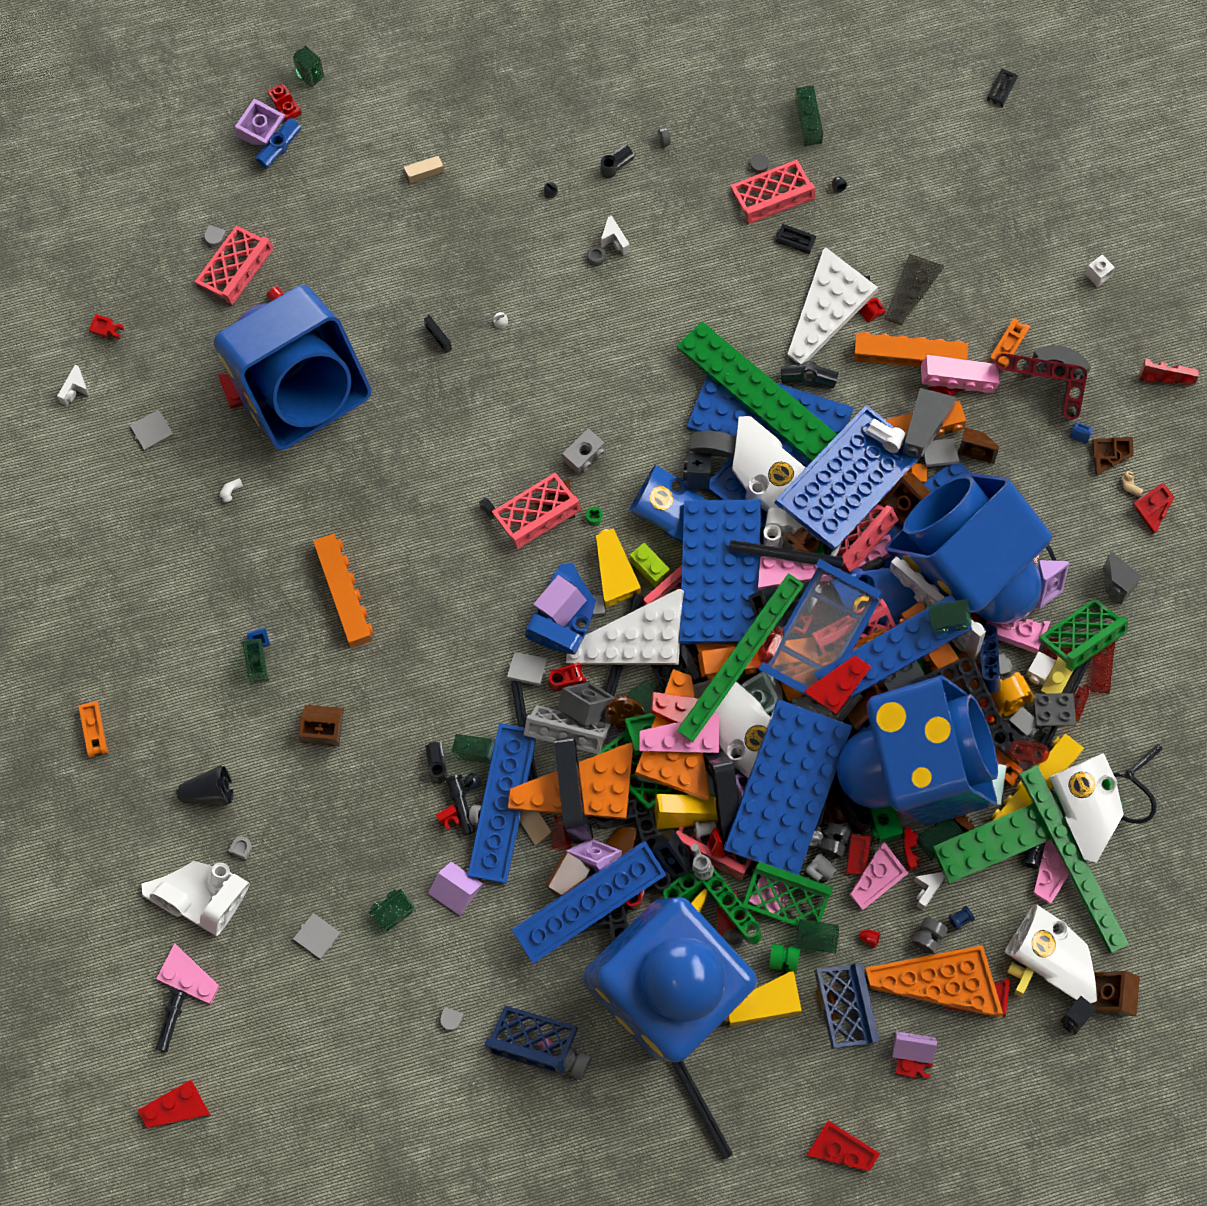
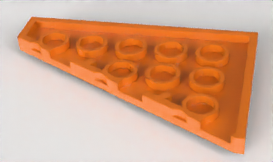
(676, 769)
(603, 782)
(947, 978)

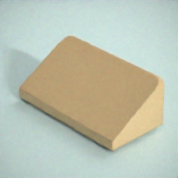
(424, 169)
(535, 826)

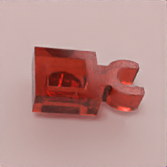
(560, 838)

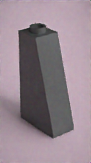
(927, 419)

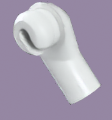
(228, 488)

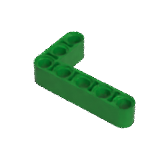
(719, 897)

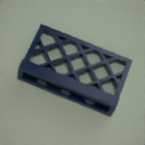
(862, 1006)
(523, 1053)

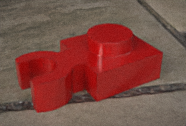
(104, 326)
(909, 1068)

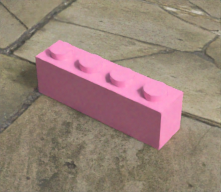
(959, 374)

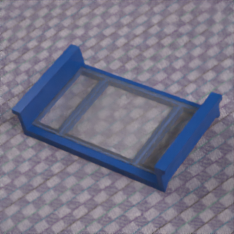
(822, 626)

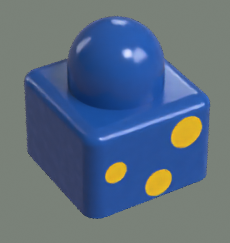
(292, 366)
(977, 544)
(923, 754)
(670, 979)

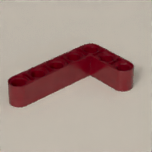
(1049, 373)

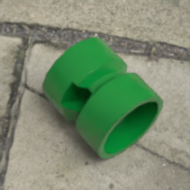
(784, 958)

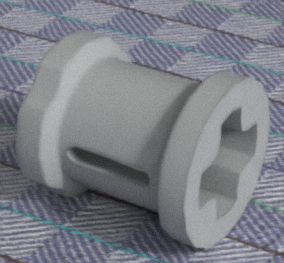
(703, 829)

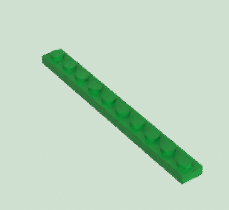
(740, 657)
(1073, 860)

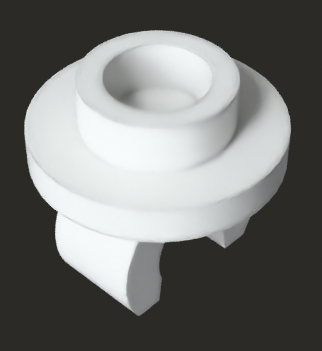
(816, 838)

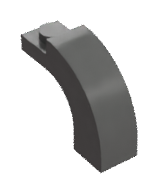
(1060, 354)
(713, 443)

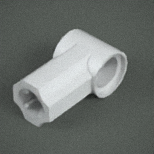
(890, 437)

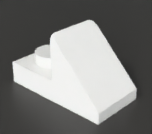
(613, 234)
(74, 383)
(931, 883)

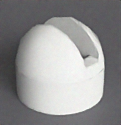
(502, 322)

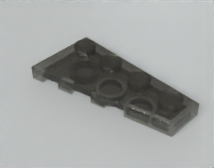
(912, 286)

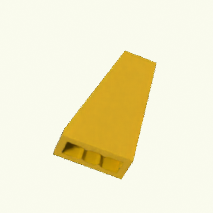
(615, 570)
(683, 810)
(768, 1002)

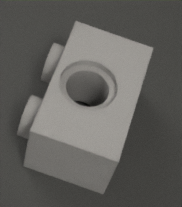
(589, 442)

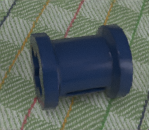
(961, 918)

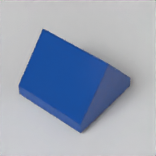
(1081, 432)
(259, 634)

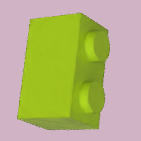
(649, 565)

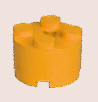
(1012, 695)

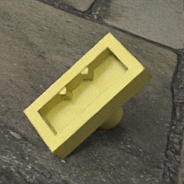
(1057, 678)
(1022, 973)

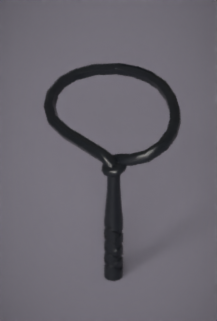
(1129, 774)

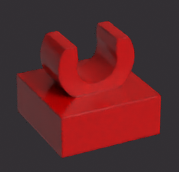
(446, 816)

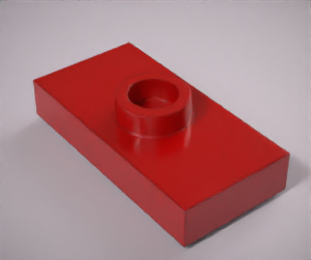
(858, 854)

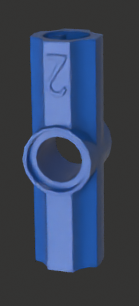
(271, 150)

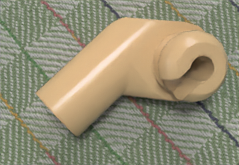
(1129, 486)

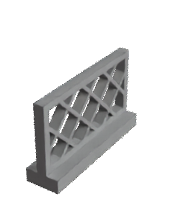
(542, 728)

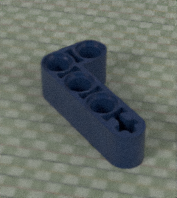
(990, 659)

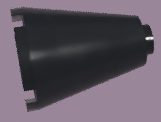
(207, 788)

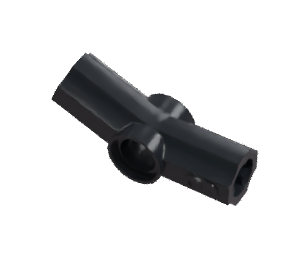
(798, 373)

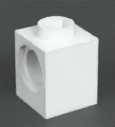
(1100, 270)
(1040, 668)

